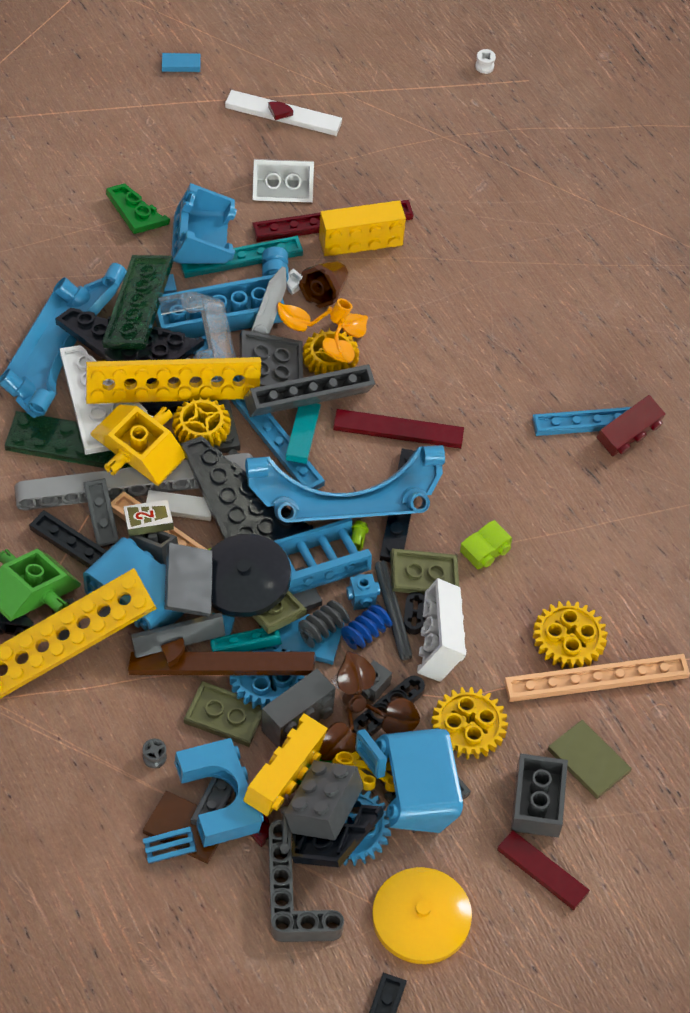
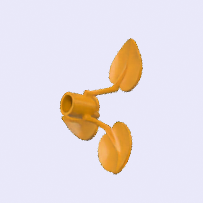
(340, 314)

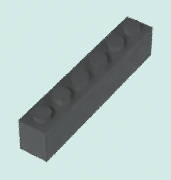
(309, 390)

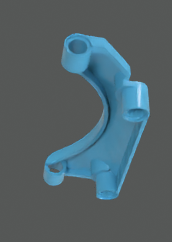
(38, 361)
(389, 497)

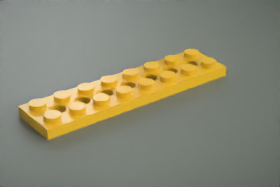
(164, 370)
(78, 639)

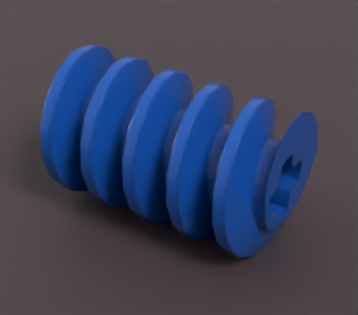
(366, 626)

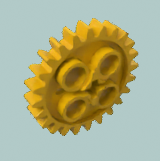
(570, 635)
(470, 722)

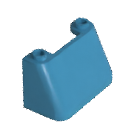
(202, 227)
(423, 780)

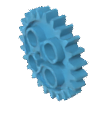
(258, 687)
(373, 839)

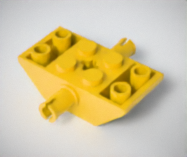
(140, 442)

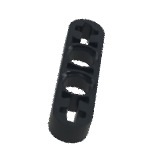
(400, 691)

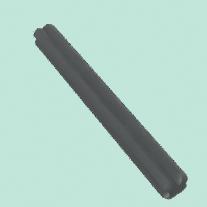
(393, 610)

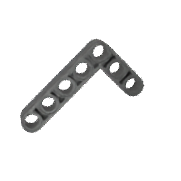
(284, 892)

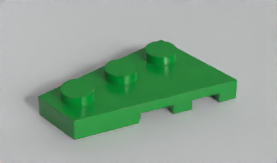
(134, 211)

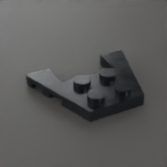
(334, 852)

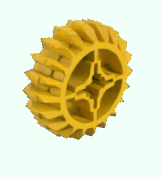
(319, 361)
(212, 425)

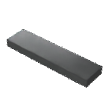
(191, 631)

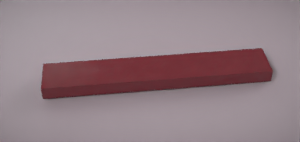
(398, 428)

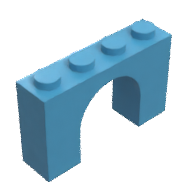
(220, 761)

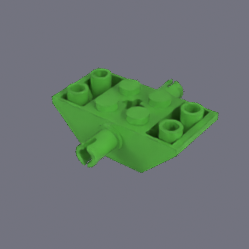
(32, 582)

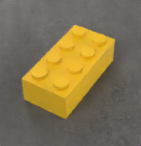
(362, 228)

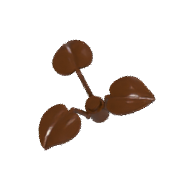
(352, 678)

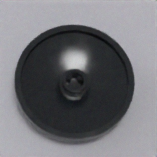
(248, 575)

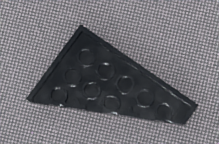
(160, 346)
(230, 499)

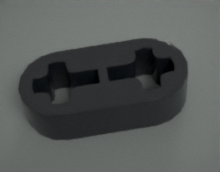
(410, 612)

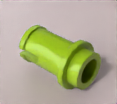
(358, 535)

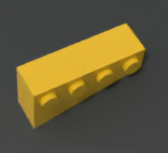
(286, 766)

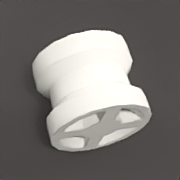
(485, 61)

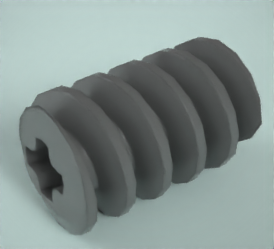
(321, 622)

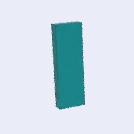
(245, 641)

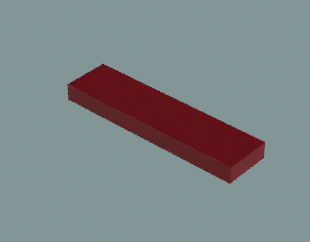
(543, 870)

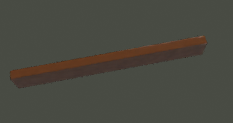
(225, 663)

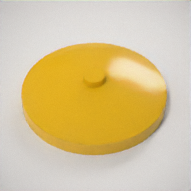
(421, 915)

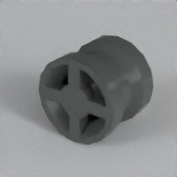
(157, 748)

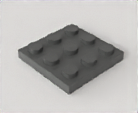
(279, 356)

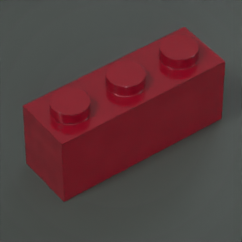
(631, 426)

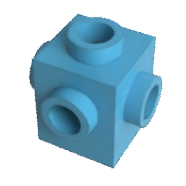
(362, 591)

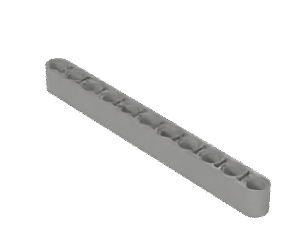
(70, 488)

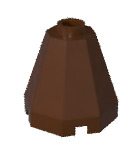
(323, 283)

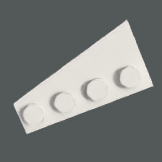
(442, 630)

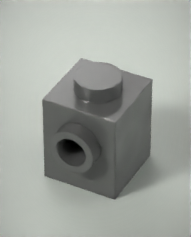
(381, 683)

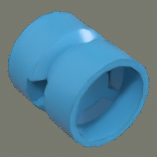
(273, 259)

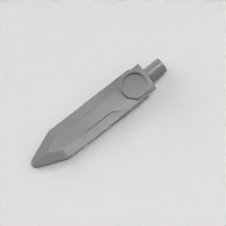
(268, 307)

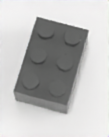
(311, 696)
(539, 795)
(324, 800)

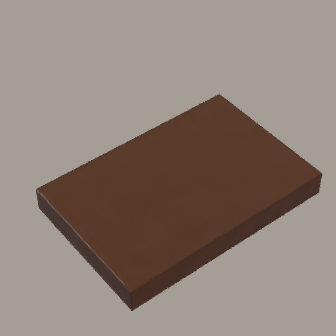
(174, 814)

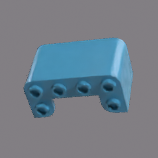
(122, 558)

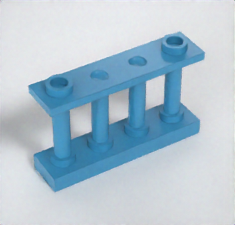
(329, 571)

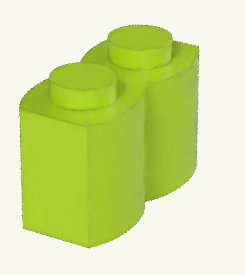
(486, 545)

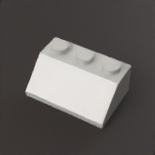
(283, 180)

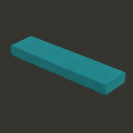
(303, 433)

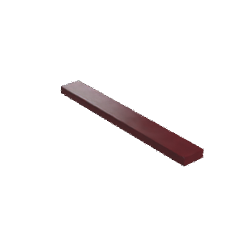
(300, 225)

